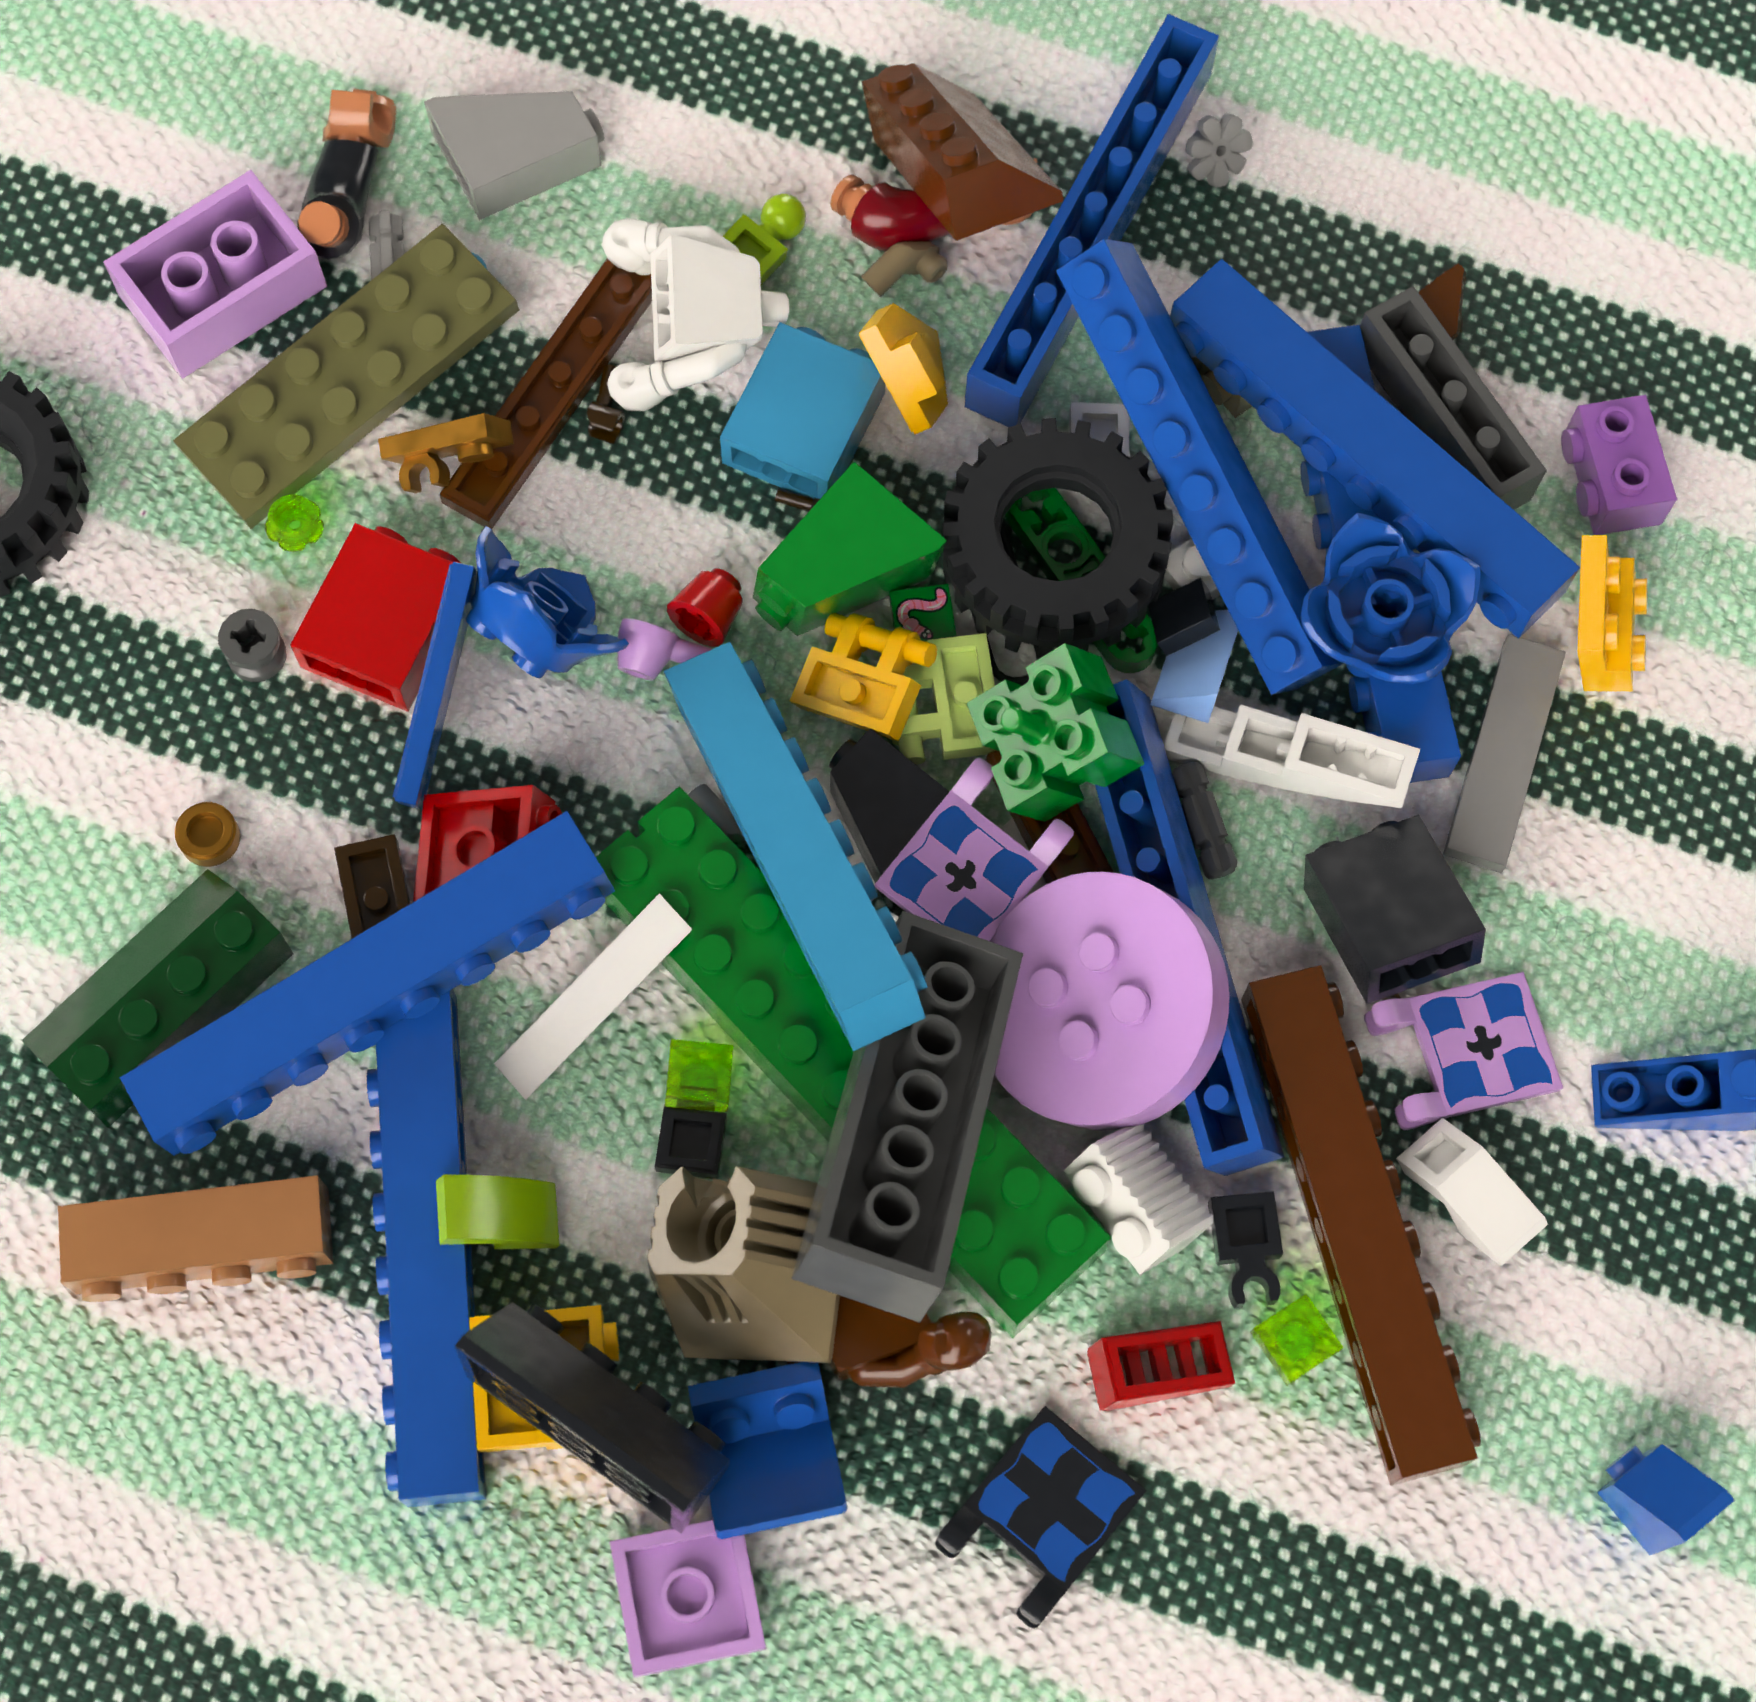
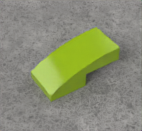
(497, 1211)

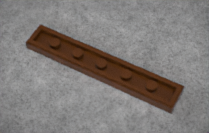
(552, 391)

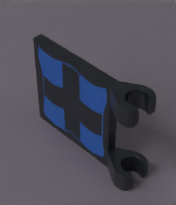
(1050, 1504)

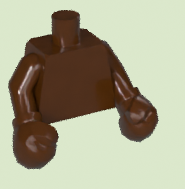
(896, 1351)

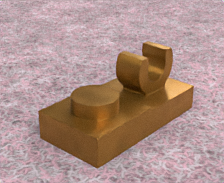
(467, 437)

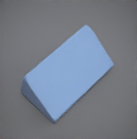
(1195, 673)

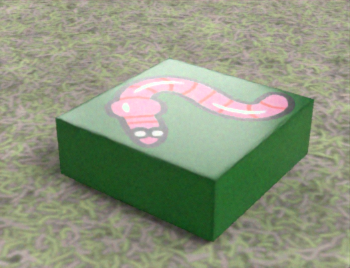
(924, 611)

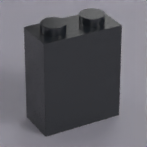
(1393, 908)

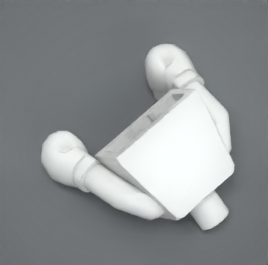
(702, 304)

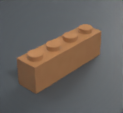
(195, 1237)

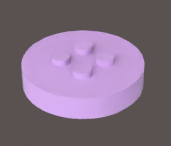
(1110, 1002)

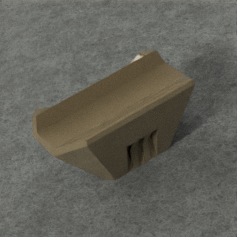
(728, 1265)

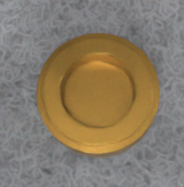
(207, 834)

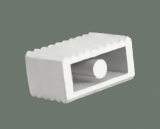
(1138, 1197)

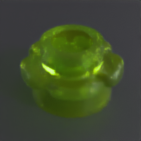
(290, 509)

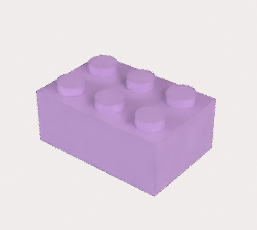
(216, 273)

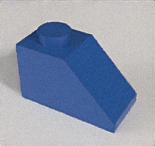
(1661, 1497)

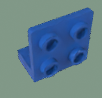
(777, 1448)

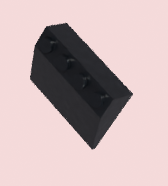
(593, 1412)

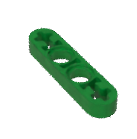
(1028, 526)

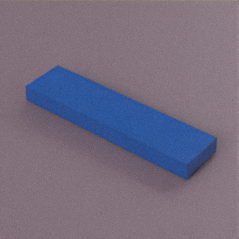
(435, 686)

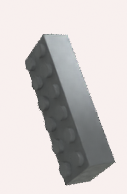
(911, 1130)

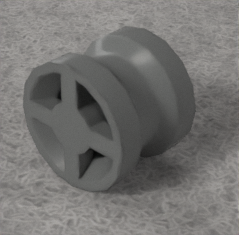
(259, 658)

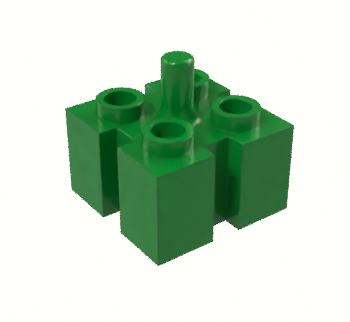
(1054, 733)

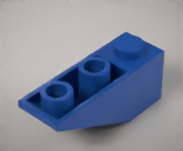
(1677, 1093)

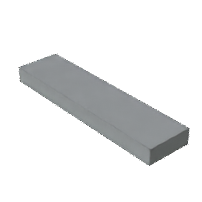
(1504, 753)

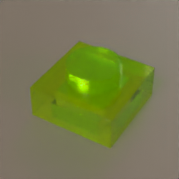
(699, 1075)
(1296, 1339)

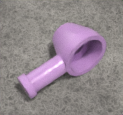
(652, 648)

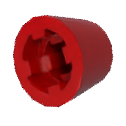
(707, 607)

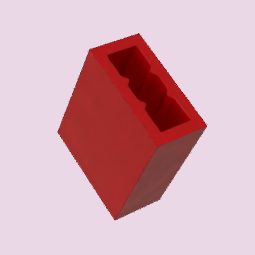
(375, 616)

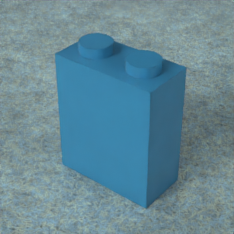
(802, 412)

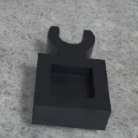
(1247, 1235)

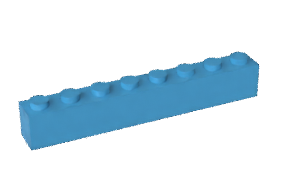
(797, 848)

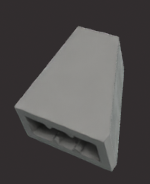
(514, 144)

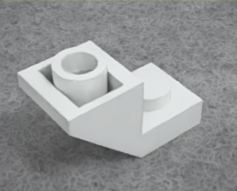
(1474, 1189)

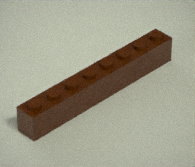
(1359, 1227)

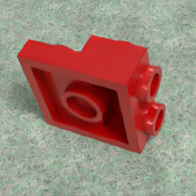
(472, 826)

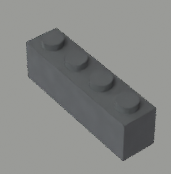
(1447, 397)

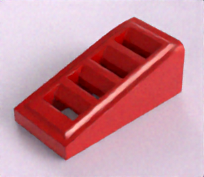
(1109, 1377)

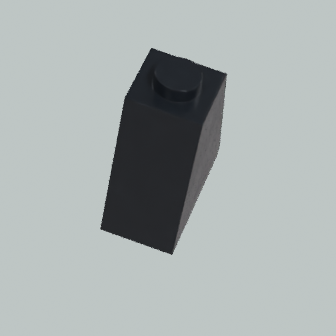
(881, 800)

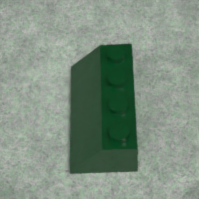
(157, 990)

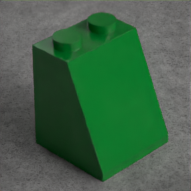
(845, 555)

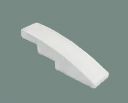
(1295, 755)

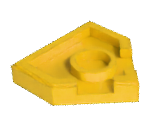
(909, 364)

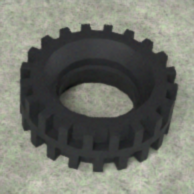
(49, 485)
(1044, 609)

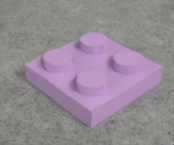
(686, 1598)

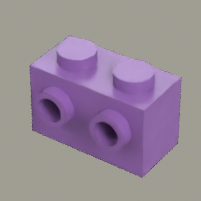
(1618, 465)

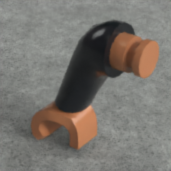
(341, 181)

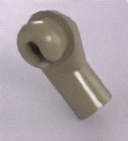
(908, 259)

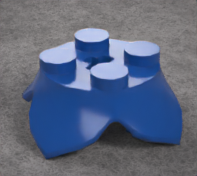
(1374, 566)
(538, 615)

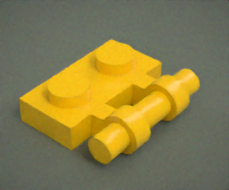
(857, 692)

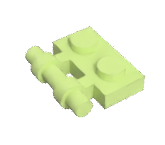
(956, 677)

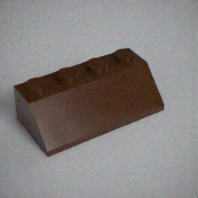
(954, 151)

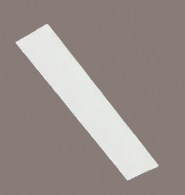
(593, 996)

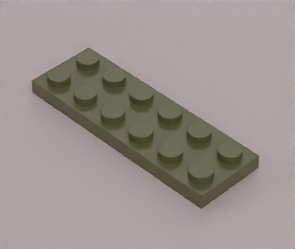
(346, 375)

